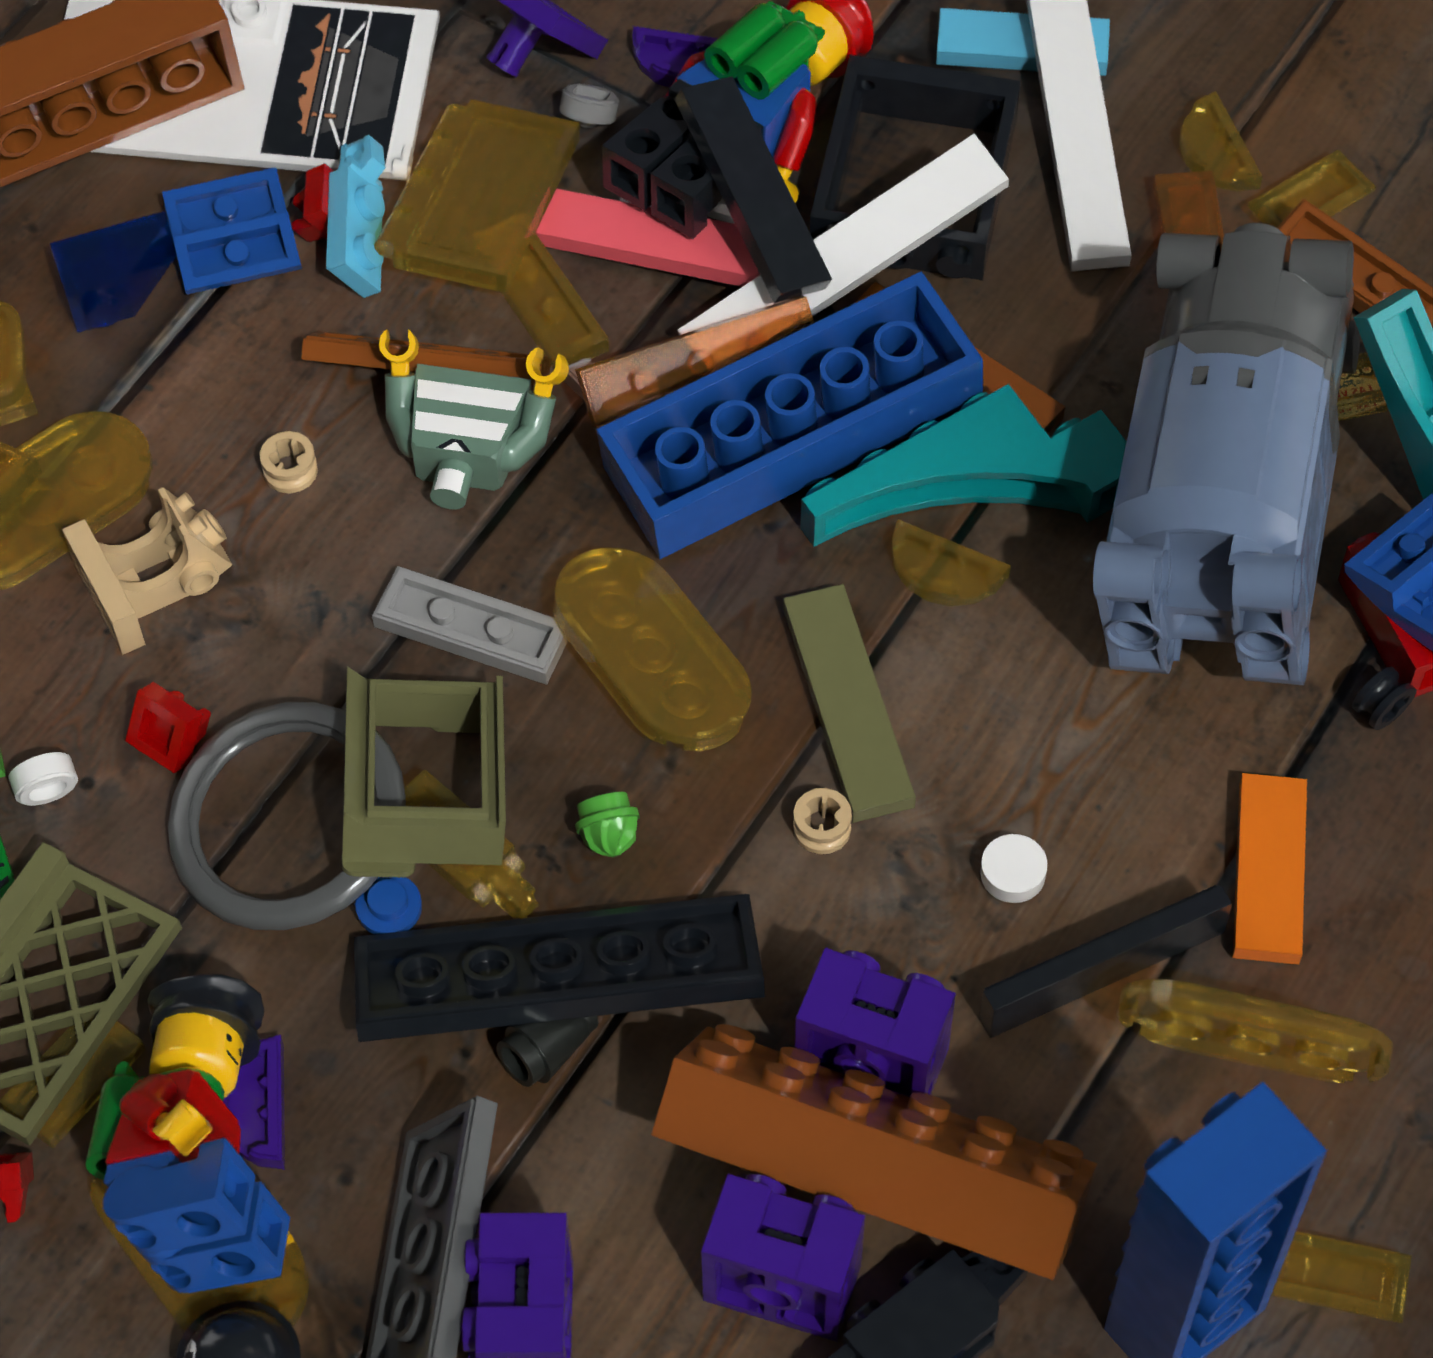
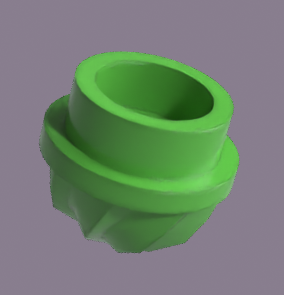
(607, 823)

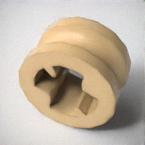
(284, 445)
(822, 801)

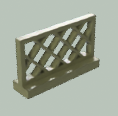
(24, 918)

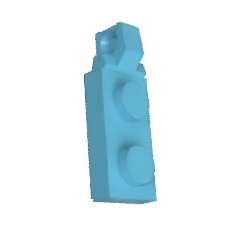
(356, 216)

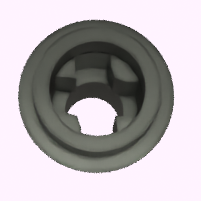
(540, 1048)

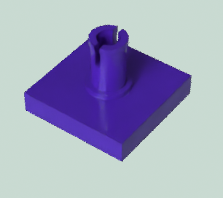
(532, 20)

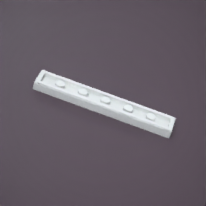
(1079, 135)
(884, 228)

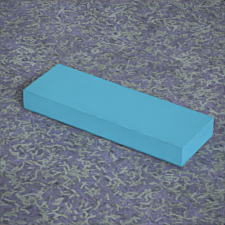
(1000, 40)

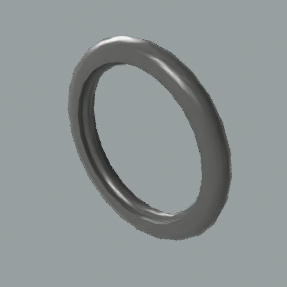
(193, 786)

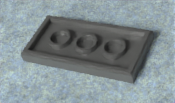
(431, 1219)

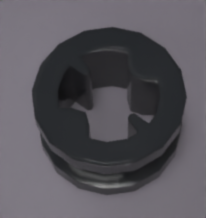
(1384, 698)

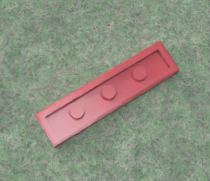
(635, 237)

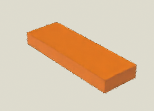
(1270, 869)

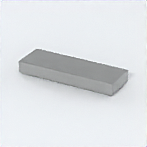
(470, 625)

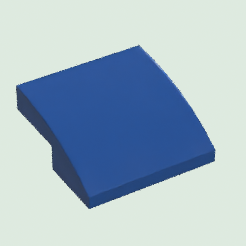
(231, 230)
(1398, 572)

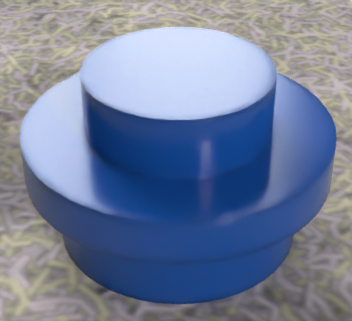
(389, 905)

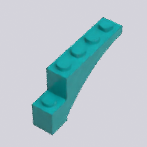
(1401, 354)
(975, 456)

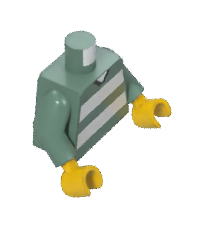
(466, 423)

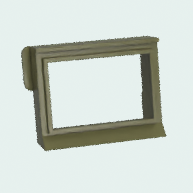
(395, 838)

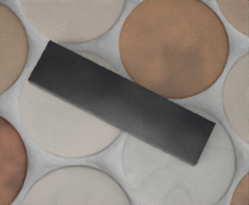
(753, 189)
(1104, 960)

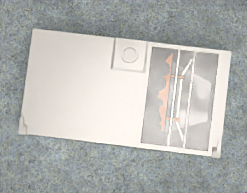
(311, 83)

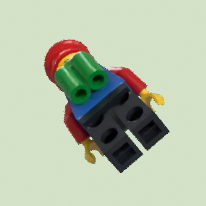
(774, 62)

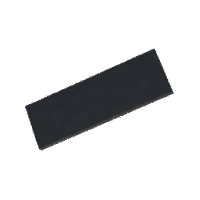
(556, 967)

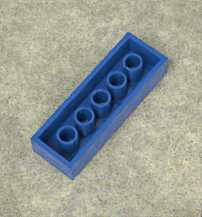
(790, 414)
(1212, 1228)

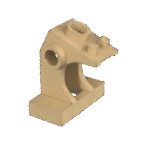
(111, 570)

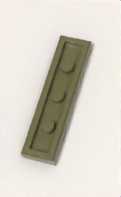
(848, 703)

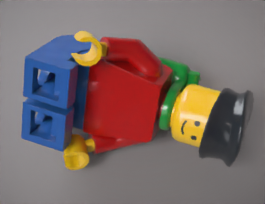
(175, 1146)

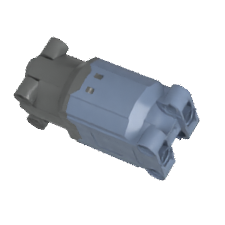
(1230, 454)

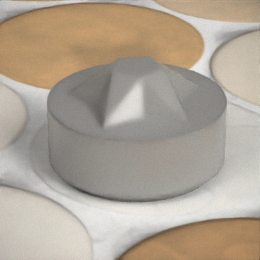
(589, 105)

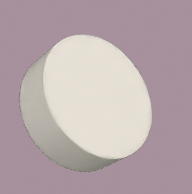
(43, 778)
(1013, 868)

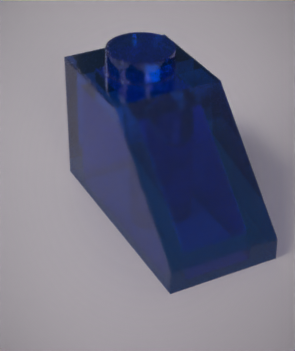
(113, 269)

